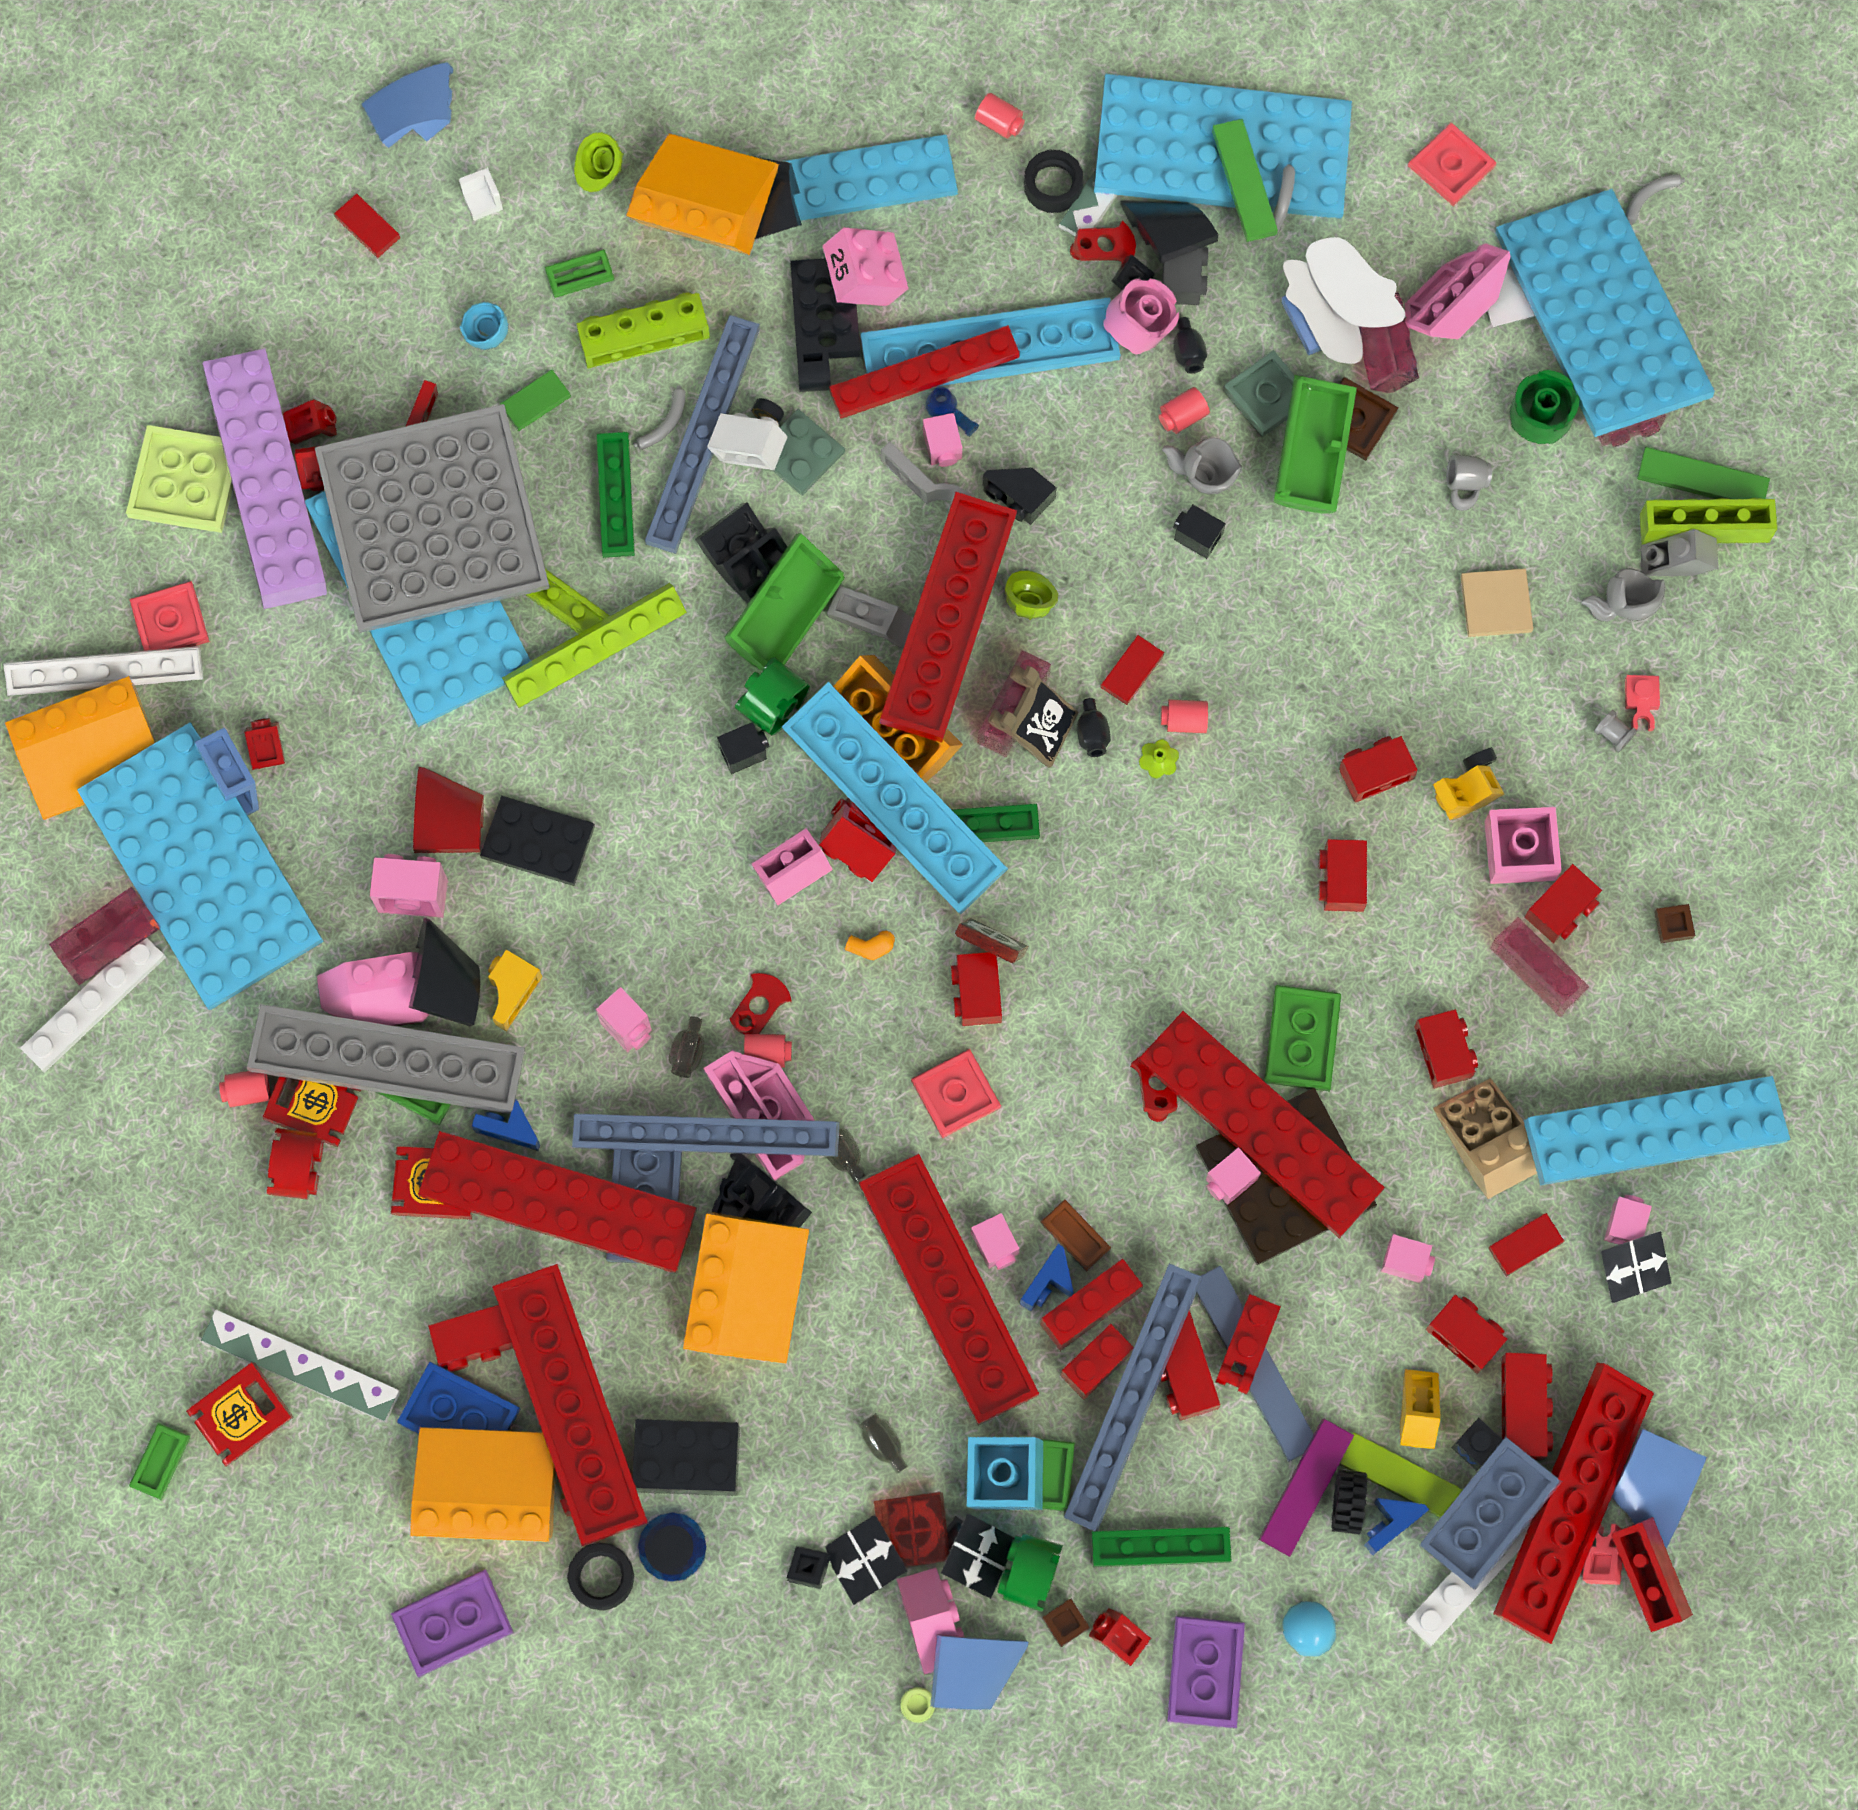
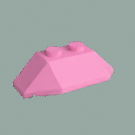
(1458, 293)
(372, 990)
(758, 1090)

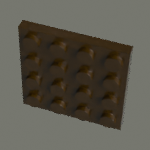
(1265, 1212)

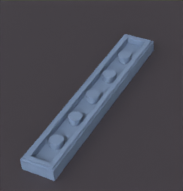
(1267, 1385)

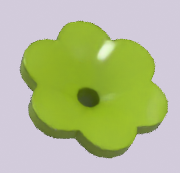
(1157, 765)

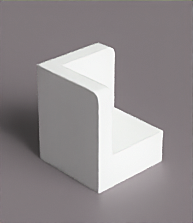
(480, 194)

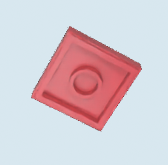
(1452, 164)
(170, 618)
(956, 1093)

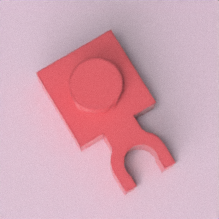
(1642, 695)
(1603, 1561)

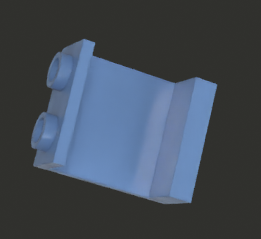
(228, 769)

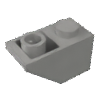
(1680, 555)

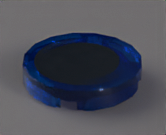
(672, 1547)

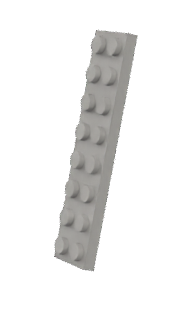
(386, 1059)

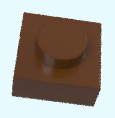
(1674, 923)
(1065, 1623)

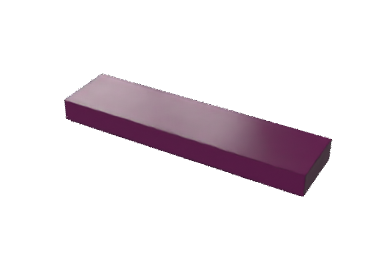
(1306, 1487)

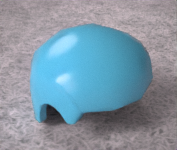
(488, 319)
(1309, 1628)

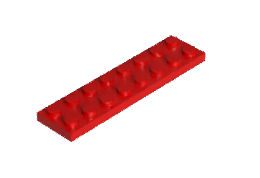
(948, 617)
(1261, 1124)
(557, 1202)
(948, 1289)
(569, 1405)
(1570, 1518)

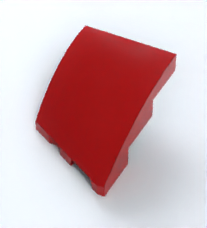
(446, 815)

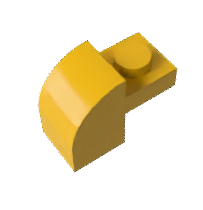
(1467, 792)

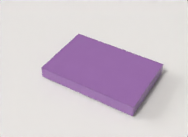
(452, 1623)
(1206, 1672)

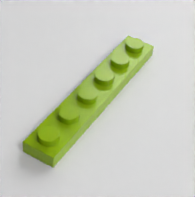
(594, 645)

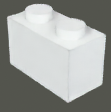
(747, 441)

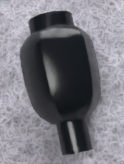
(1189, 347)
(1093, 729)

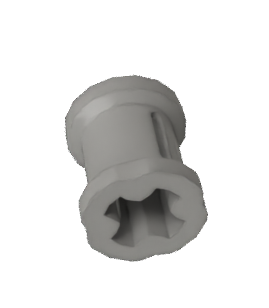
(1615, 731)

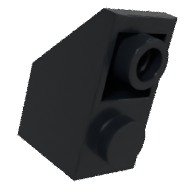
(1020, 490)

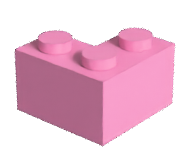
(928, 1612)

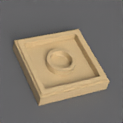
(1496, 602)

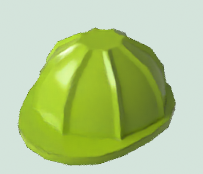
(597, 161)
(1030, 594)

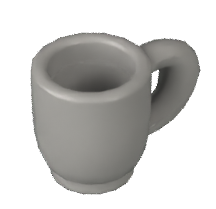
(1467, 474)

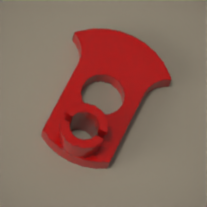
(1121, 238)
(763, 986)
(1153, 1098)

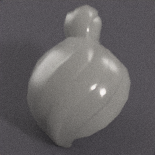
(1205, 461)
(1628, 596)

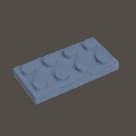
(649, 1172)
(1490, 1513)

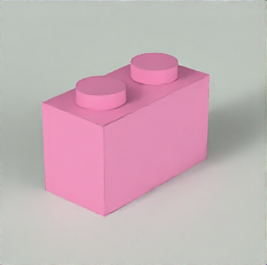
(792, 866)
(624, 1020)

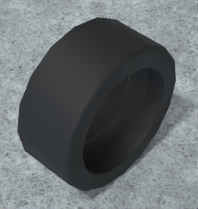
(1059, 159)
(582, 1558)

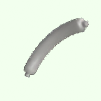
(1649, 190)
(1284, 199)
(667, 425)

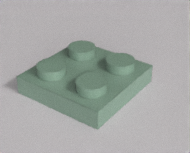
(1263, 392)
(806, 452)

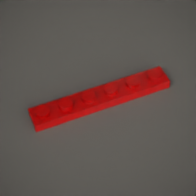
(924, 372)

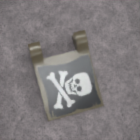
(1040, 718)

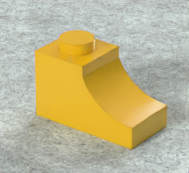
(515, 984)
(1420, 1409)

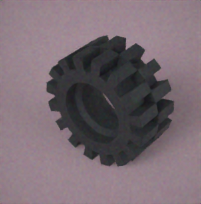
(1349, 1502)

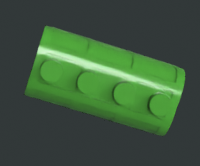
(1314, 445)
(785, 604)

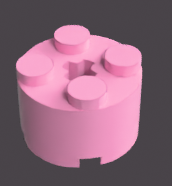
(1141, 315)

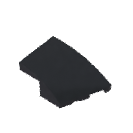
(781, 208)
(1170, 227)
(739, 552)
(444, 978)
(763, 1196)

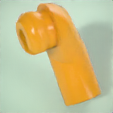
(872, 948)

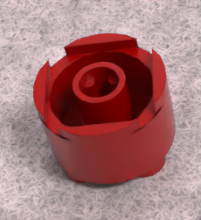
(293, 1164)

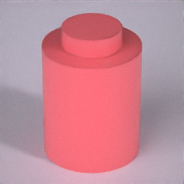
(1000, 116)
(1183, 410)
(1185, 716)
(768, 1047)
(245, 1088)

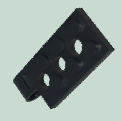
(810, 329)

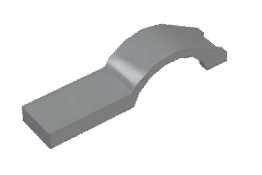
(915, 478)
(870, 615)

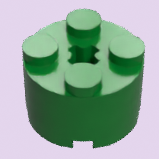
(1539, 423)
(772, 696)
(1031, 1571)

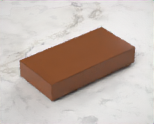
(1075, 1235)

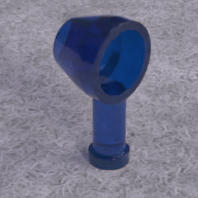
(949, 406)

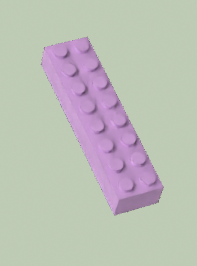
(264, 478)

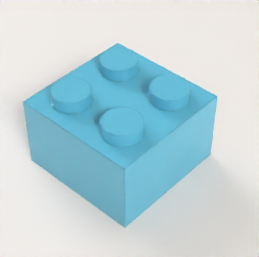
(1005, 1473)

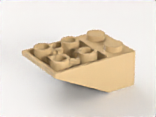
(1488, 1137)

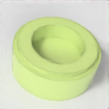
(916, 1705)

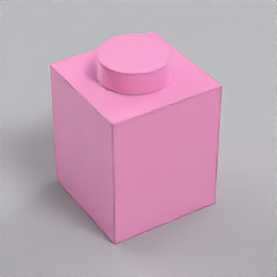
(942, 440)
(1232, 1177)
(1627, 1220)
(995, 1242)
(1408, 1259)

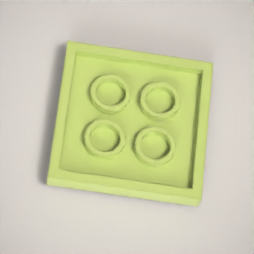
(181, 480)

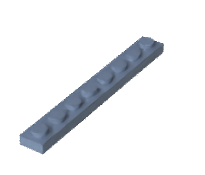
(694, 455)
(706, 1135)
(1133, 1397)

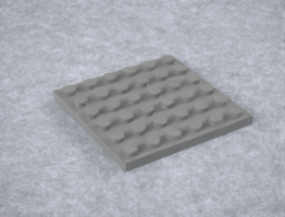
(431, 518)

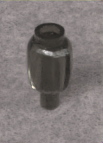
(687, 1049)
(848, 1156)
(883, 1442)

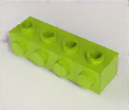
(643, 329)
(1724, 518)

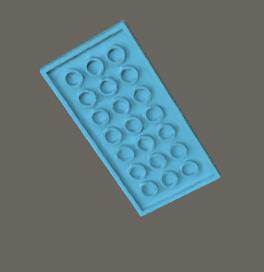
(1163, 148)
(1604, 312)
(442, 657)
(199, 868)

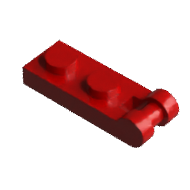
(1248, 1342)

